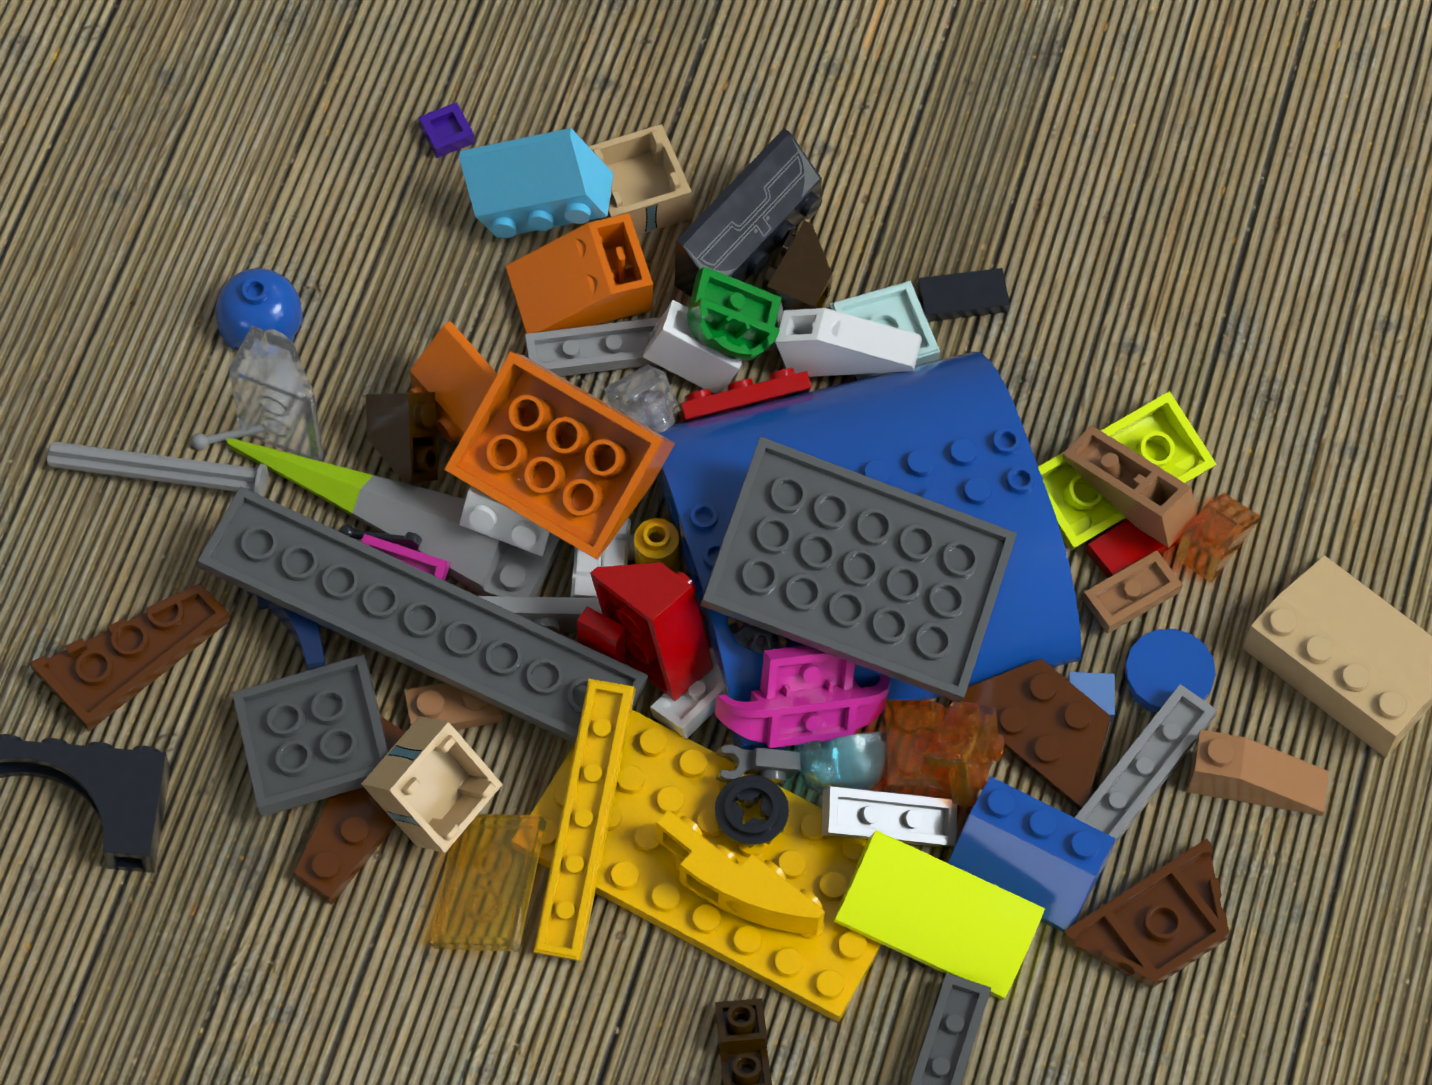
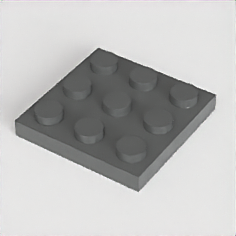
(311, 734)

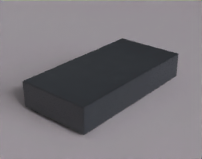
(963, 294)

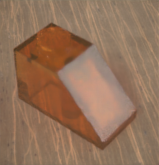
(1215, 536)

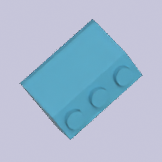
(536, 183)

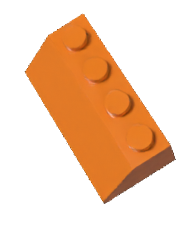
(456, 376)

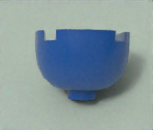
(258, 300)

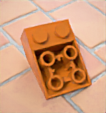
(583, 278)

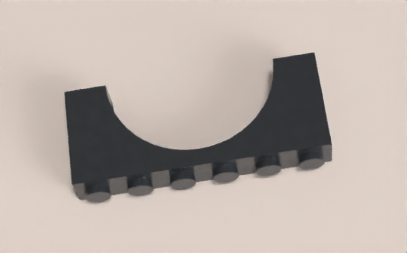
(120, 785)

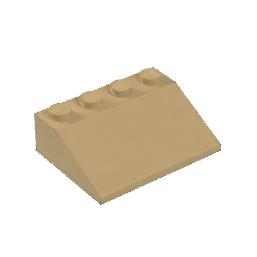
(1347, 654)

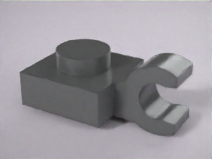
(767, 763)

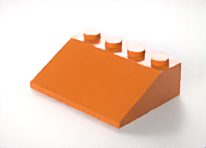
(558, 455)

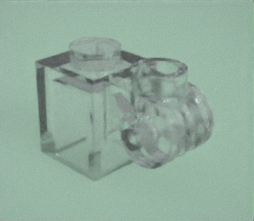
(645, 398)

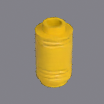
(657, 542)

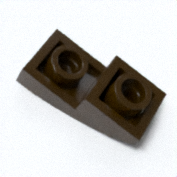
(743, 1042)

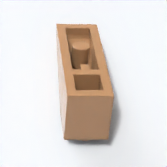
(1133, 485)
(1255, 774)

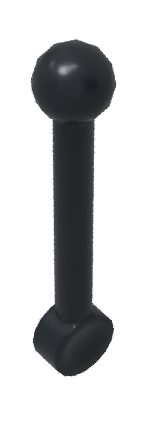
(410, 540)

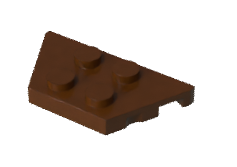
(1047, 726)
(1159, 921)

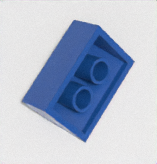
(1032, 851)

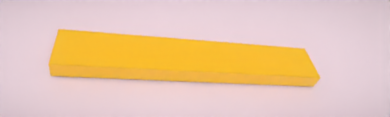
(584, 820)

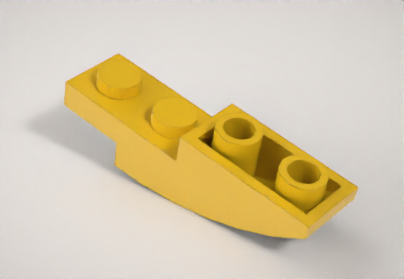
(750, 891)

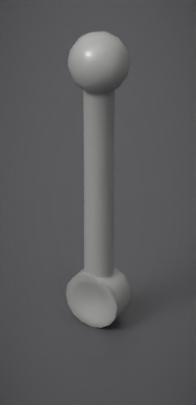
(201, 441)

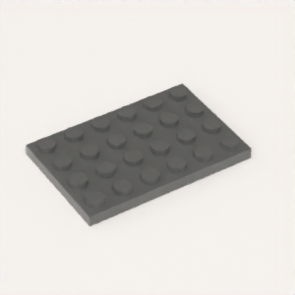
(859, 569)

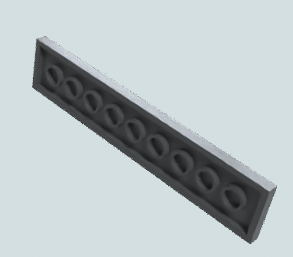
(408, 614)

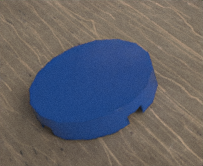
(1165, 661)

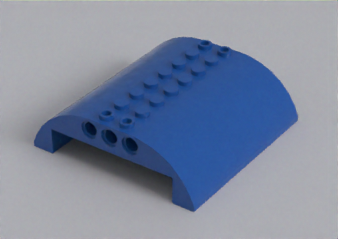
(928, 431)

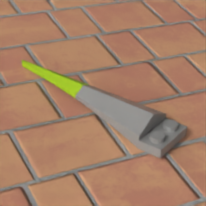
(398, 508)

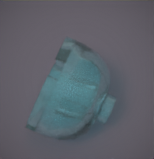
(844, 762)

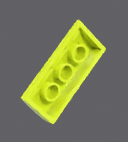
(1153, 431)
(938, 914)

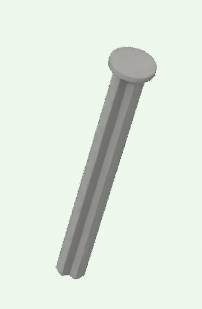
(157, 467)

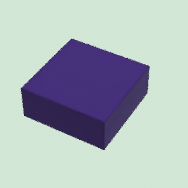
(446, 130)

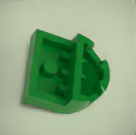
(732, 315)

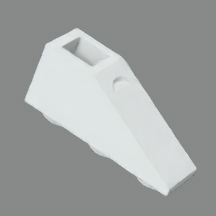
(842, 344)

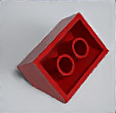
(660, 622)

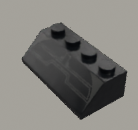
(751, 215)

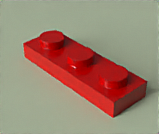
(744, 394)

